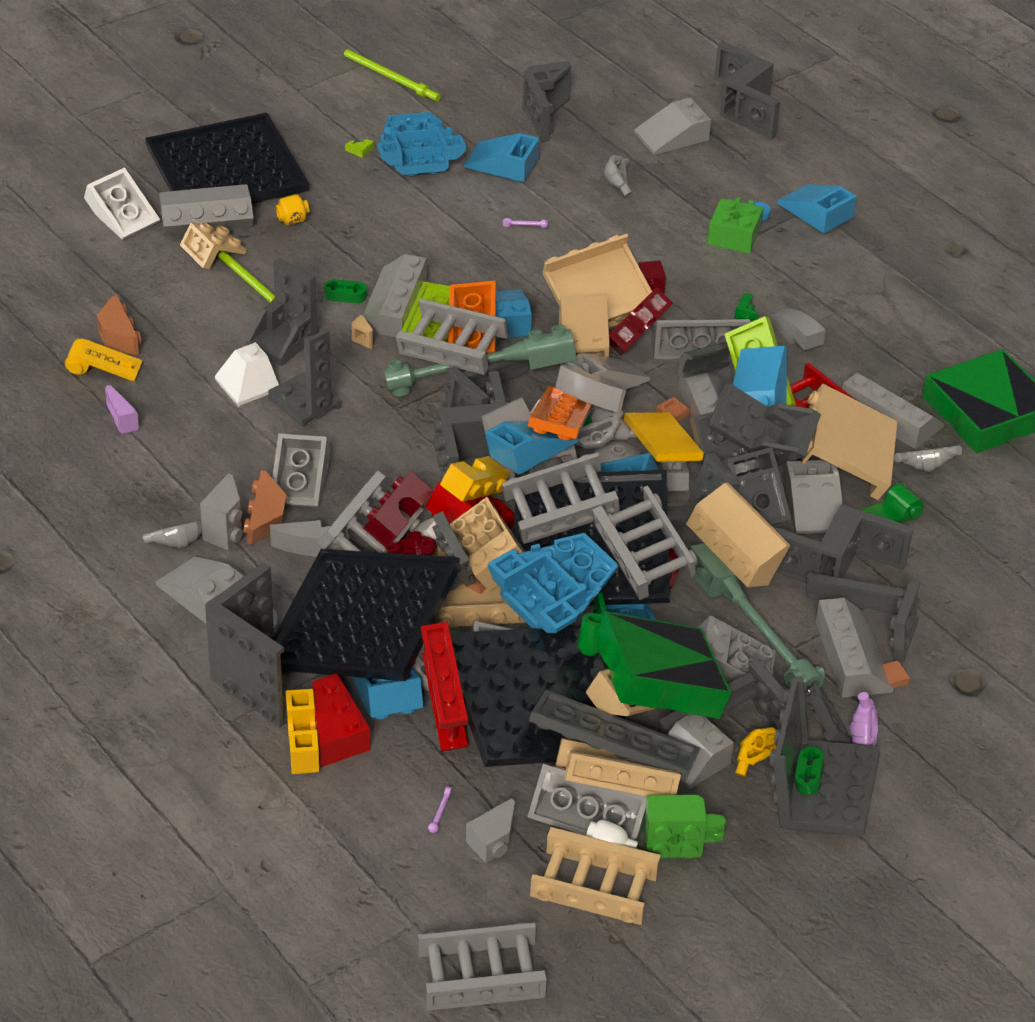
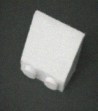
(120, 204)

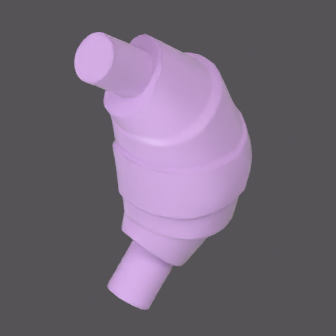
(865, 722)

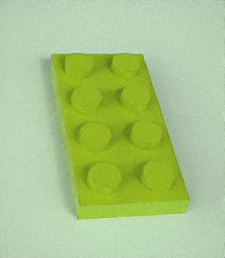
(431, 292)
(754, 335)

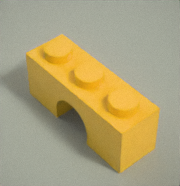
(477, 481)
(302, 731)

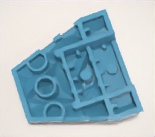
(419, 144)
(554, 582)

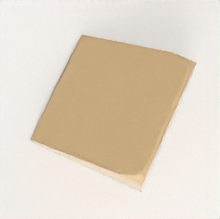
(362, 332)

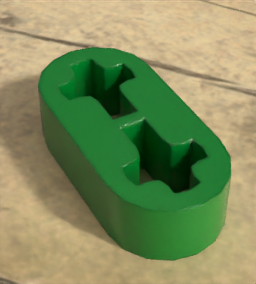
(345, 291)
(814, 770)

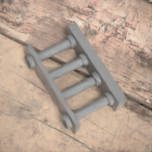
(446, 353)
(361, 505)
(564, 518)
(628, 560)
(481, 990)

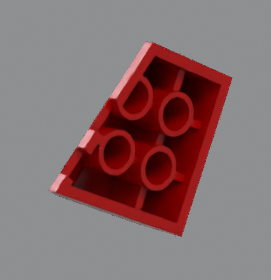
(453, 507)

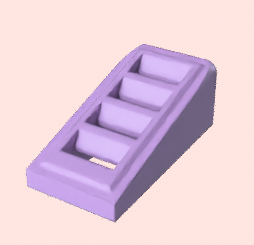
(122, 412)

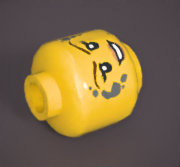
(292, 210)

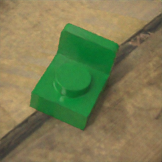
(745, 308)

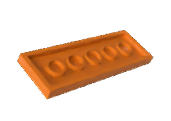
(559, 414)

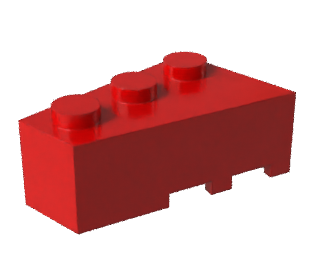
(338, 722)

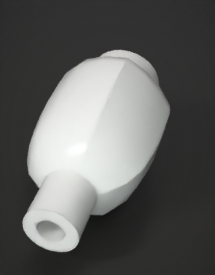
(610, 832)

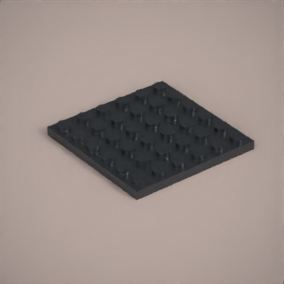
(229, 155)
(629, 490)
(364, 613)
(505, 678)

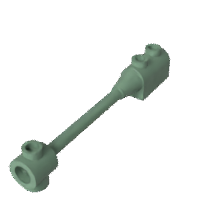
(539, 350)
(719, 580)

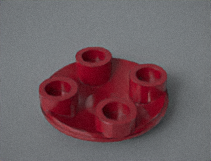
(413, 544)

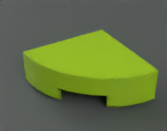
(360, 148)

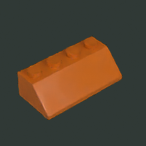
(474, 297)

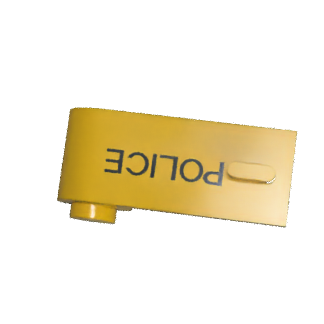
(90, 353)

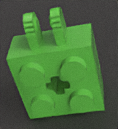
(735, 225)
(679, 826)

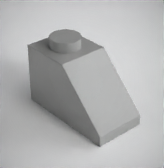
(492, 831)

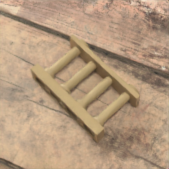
(608, 771)
(599, 853)

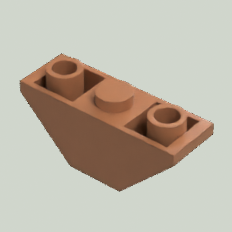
(117, 328)
(265, 508)

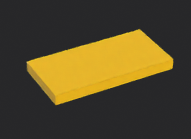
(663, 437)

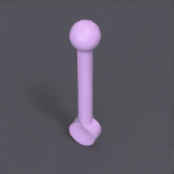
(508, 222)
(434, 827)

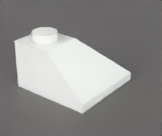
(247, 375)

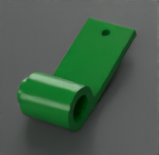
(899, 505)
(589, 626)

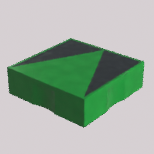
(984, 399)
(662, 665)

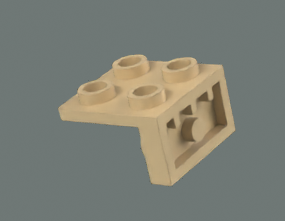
(205, 241)

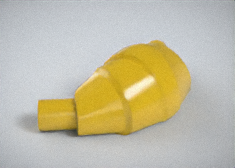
(755, 748)

